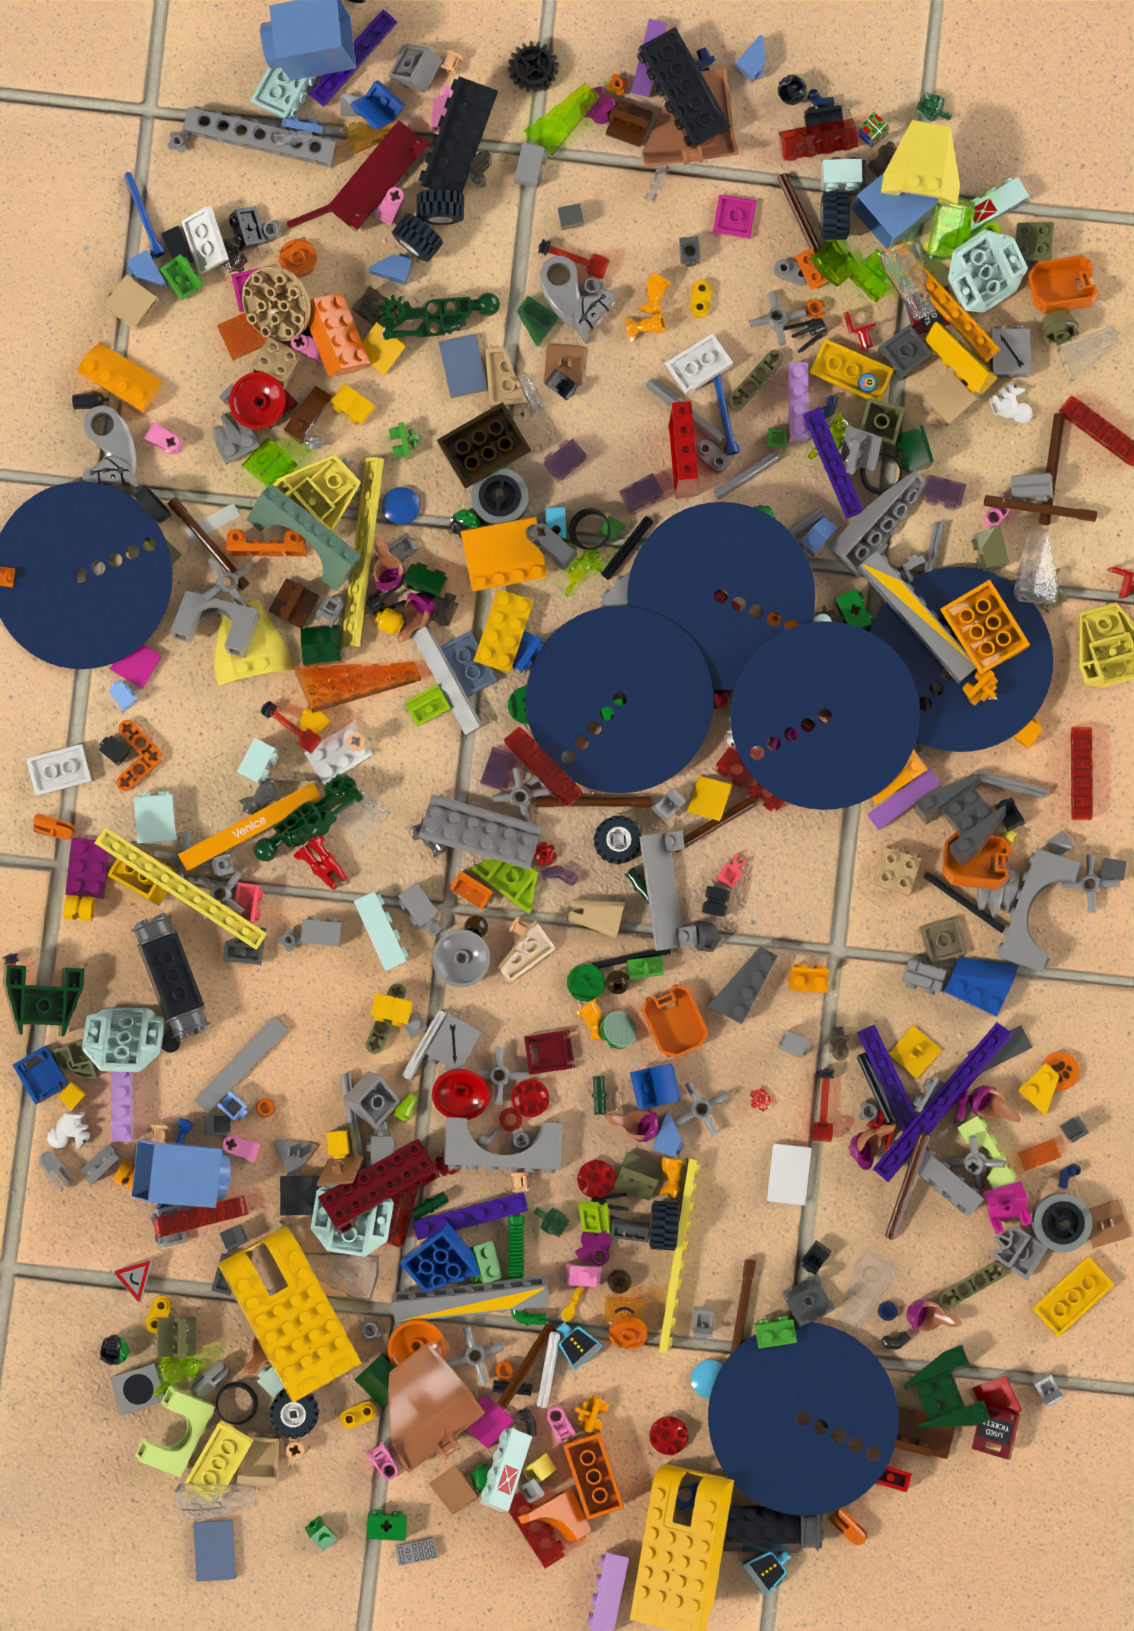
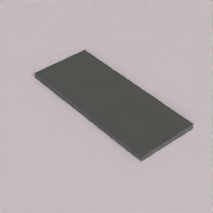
(1016, 1045)

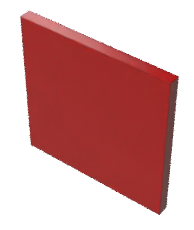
(998, 1393)

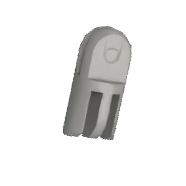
(51, 1164)
(211, 1378)

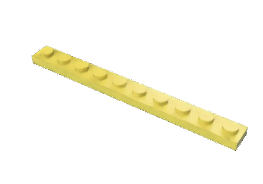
(363, 545)
(180, 888)
(677, 1263)

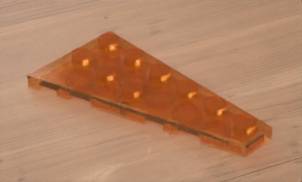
(348, 683)

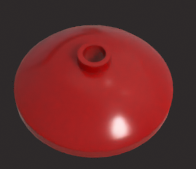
(246, 396)
(458, 1102)

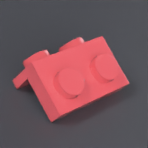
(248, 897)

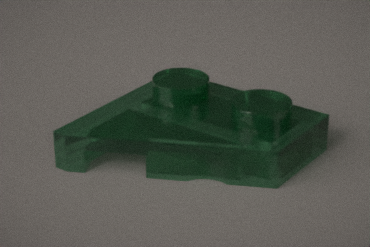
(536, 319)

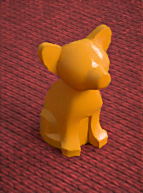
(655, 288)
(654, 323)
(592, 1017)
(672, 1173)

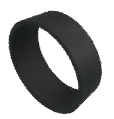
(869, 487)
(152, 504)
(575, 520)
(252, 1393)

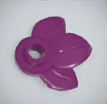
(601, 107)
(961, 1110)
(592, 1245)

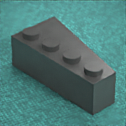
(744, 986)

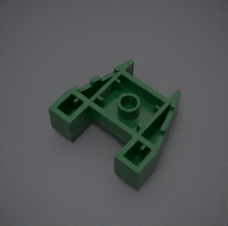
(42, 1003)
(941, 1395)

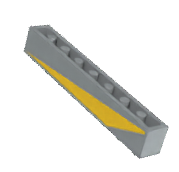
(917, 616)
(471, 1299)

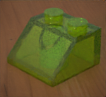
(871, 277)
(269, 463)

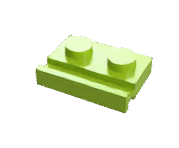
(427, 705)
(594, 1217)

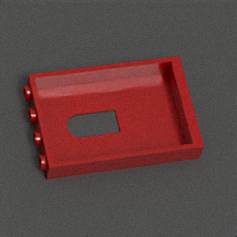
(683, 449)

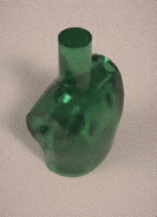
(932, 107)
(553, 1222)

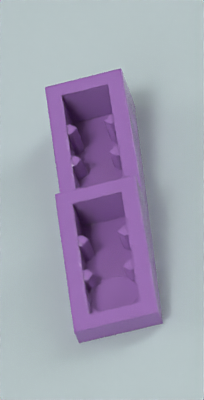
(642, 84)
(904, 799)

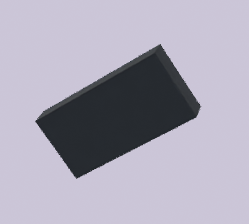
(176, 243)

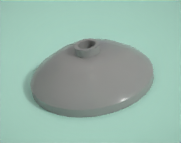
(451, 968)

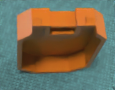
(1054, 284)
(977, 871)
(678, 1027)

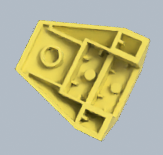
(924, 164)
(321, 489)
(1106, 646)
(265, 654)

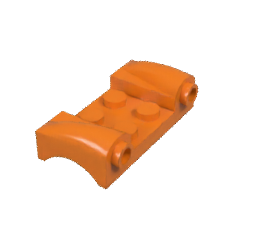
(239, 545)

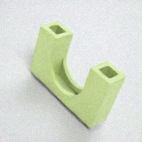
(175, 1457)

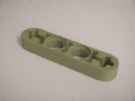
(757, 381)
(389, 1022)
(970, 1282)

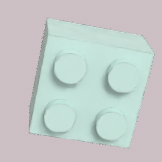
(841, 175)
(258, 761)

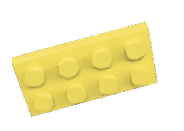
(220, 1456)

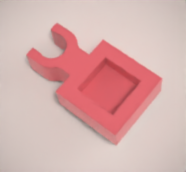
(730, 874)

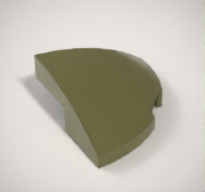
(74, 1058)

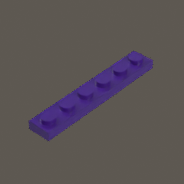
(363, 47)
(832, 462)
(887, 1076)
(472, 1215)

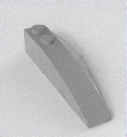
(876, 523)

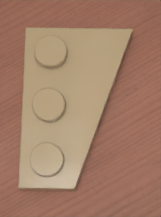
(502, 381)
(527, 952)

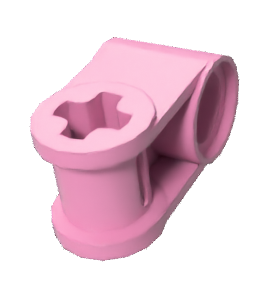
(389, 209)
(309, 349)
(161, 437)
(1000, 513)
(245, 1148)
(561, 1427)
(383, 1460)

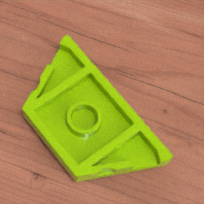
(510, 880)

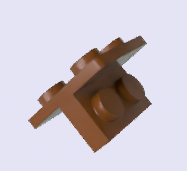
(629, 123)
(294, 603)

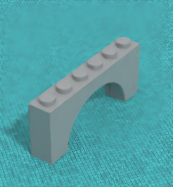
(1044, 871)
(540, 1154)

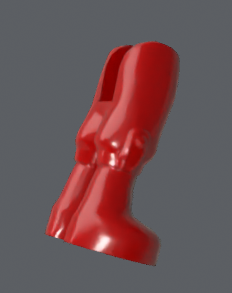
(326, 866)

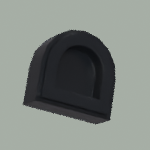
(168, 1044)

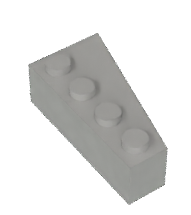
(948, 1184)

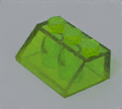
(950, 228)

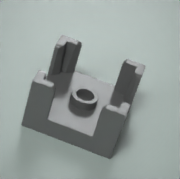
(905, 351)
(807, 1301)

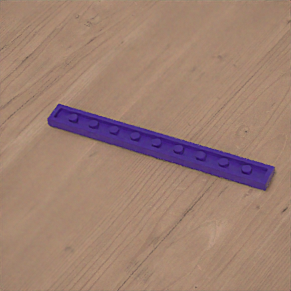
(943, 1100)

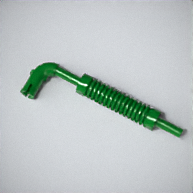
(516, 1225)

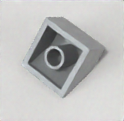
(416, 67)
(372, 1099)

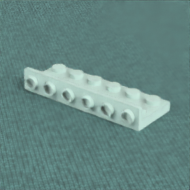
(280, 94)

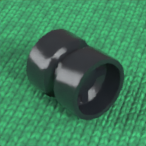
(716, 901)

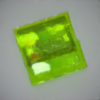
(834, 263)

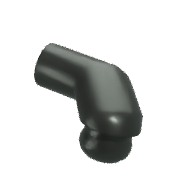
(895, 1343)
(530, 1421)

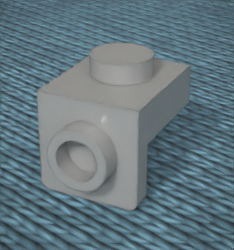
(912, 563)
(669, 804)
(703, 1322)
(1047, 1389)

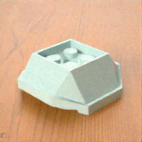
(1001, 274)
(123, 1038)
(367, 1235)

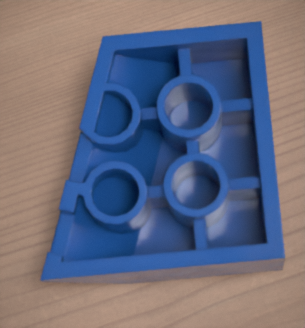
(981, 983)
(440, 1260)

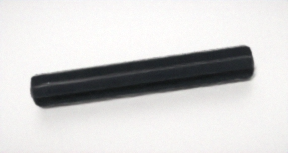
(627, 547)
(876, 1088)

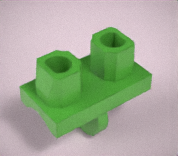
(403, 450)
(645, 967)

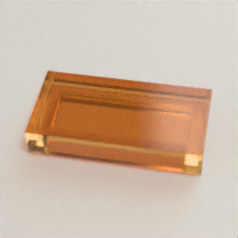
(1039, 1154)

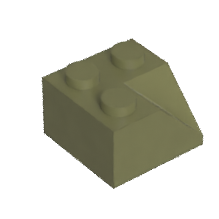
(882, 420)
(990, 549)

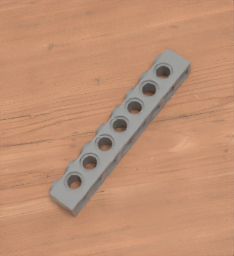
(196, 115)

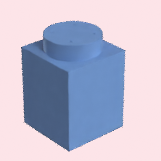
(308, 38)
(892, 216)
(180, 1174)

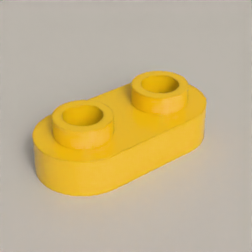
(701, 298)
(155, 1312)
(358, 1414)

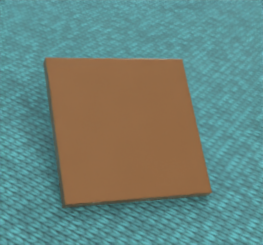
(565, 359)
(340, 1171)
(1107, 1224)
(453, 1489)

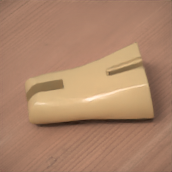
(599, 915)

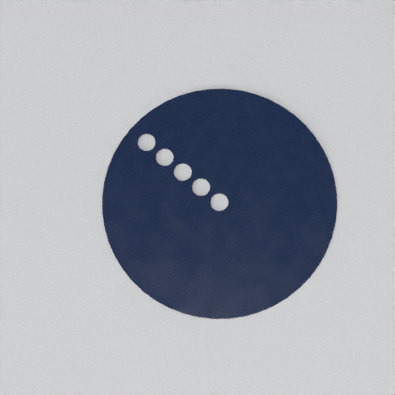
(727, 550)
(109, 612)
(629, 654)
(1022, 681)
(870, 707)
(788, 1462)

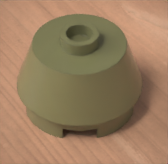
(1059, 327)

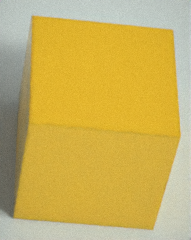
(72, 1095)

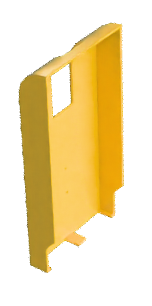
(280, 1317)
(680, 1561)

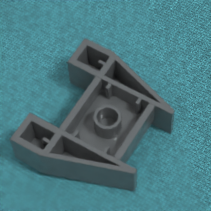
(965, 813)

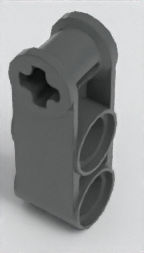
(551, 545)

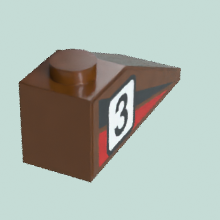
(307, 414)

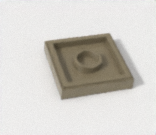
(943, 940)

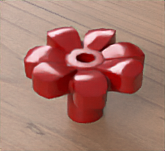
(544, 858)
(444, 1169)

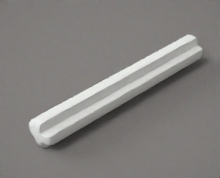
(424, 1045)
(548, 1369)

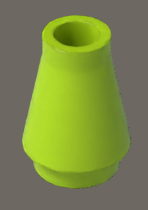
(406, 1108)

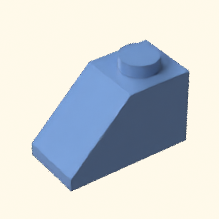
(753, 61)
(393, 268)
(145, 270)
(818, 536)
(668, 1138)

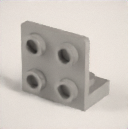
(931, 1087)

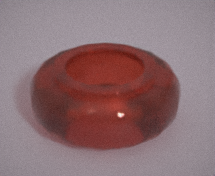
(510, 1127)

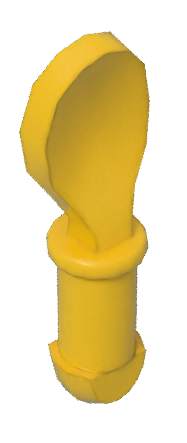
(568, 1311)

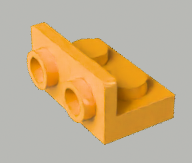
(809, 979)

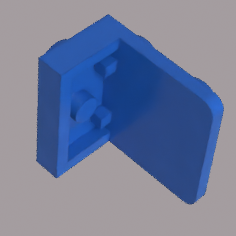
(378, 106)
(527, 649)
(655, 1086)

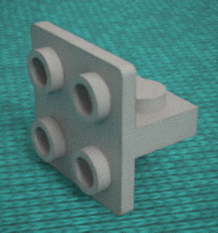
(860, 449)

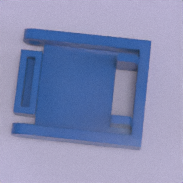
(43, 1077)

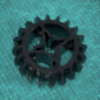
(526, 62)

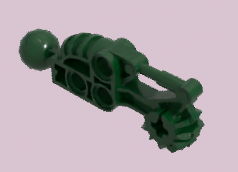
(447, 322)
(310, 818)

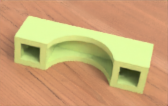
(996, 1176)

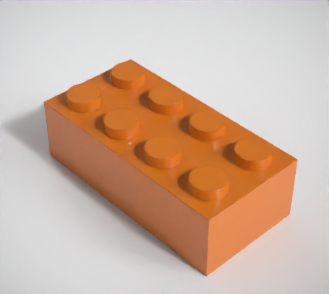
(336, 335)
(593, 1475)

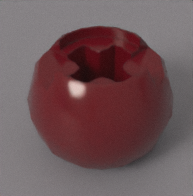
(721, 698)

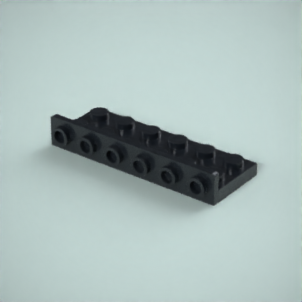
(683, 88)
(458, 136)

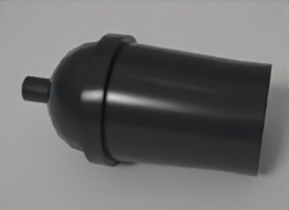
(88, 400)

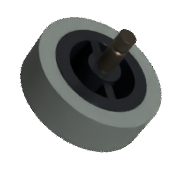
(500, 497)
(1061, 1222)

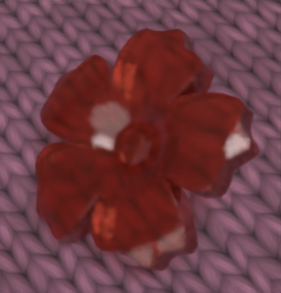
(760, 1099)

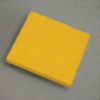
(382, 352)
(709, 798)
(915, 1052)

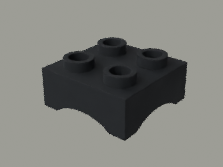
(298, 1194)

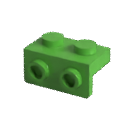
(181, 277)
(487, 1262)
(775, 1332)

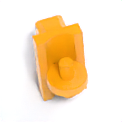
(982, 689)
(589, 1413)

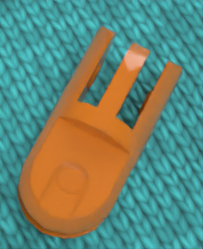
(53, 827)
(848, 1526)

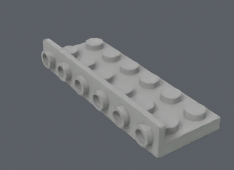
(480, 831)

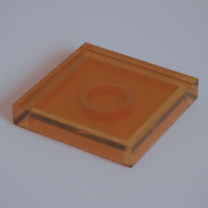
(240, 336)

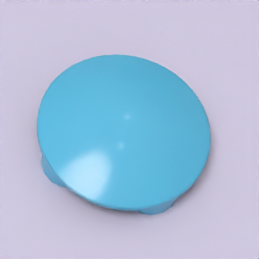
(704, 1377)

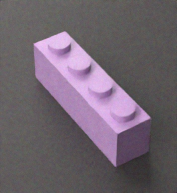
(797, 401)
(122, 1106)
(609, 1591)

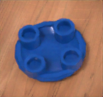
(401, 505)

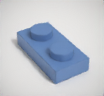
(293, 122)

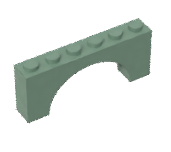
(336, 555)

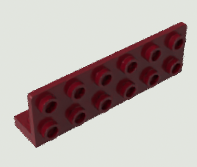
(377, 175)
(378, 1185)

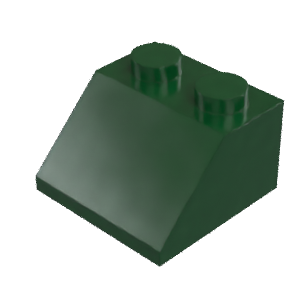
(914, 450)
(425, 581)
(321, 646)
(376, 1379)

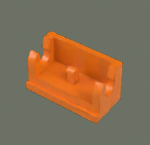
(471, 890)

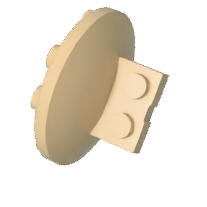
(276, 303)

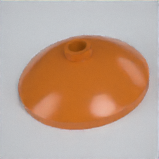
(421, 1331)

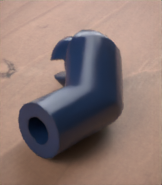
(817, 100)
(829, 409)
(1066, 1173)

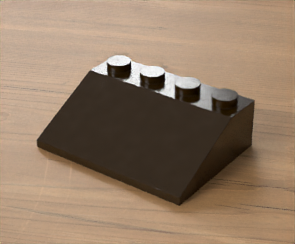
(483, 445)

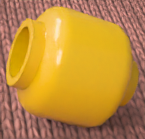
(389, 621)

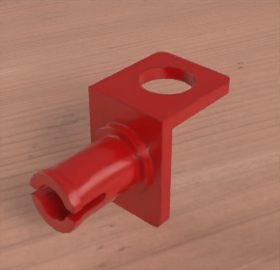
(862, 332)
(1127, 584)
(874, 1125)

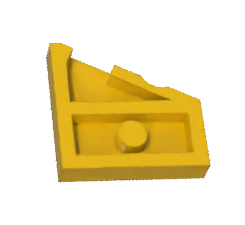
(1041, 1087)

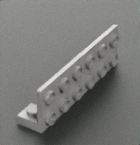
(663, 892)

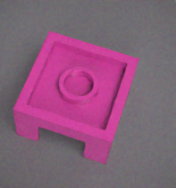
(1007, 1203)

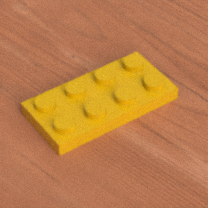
(844, 367)
(503, 631)
(1072, 1296)

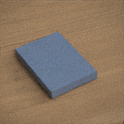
(463, 366)
(461, 657)
(214, 1550)

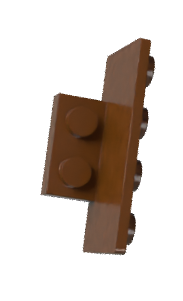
(922, 1441)

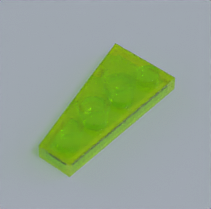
(556, 126)

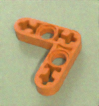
(143, 759)

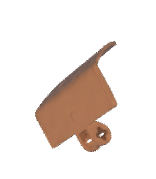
(667, 143)
(427, 1408)

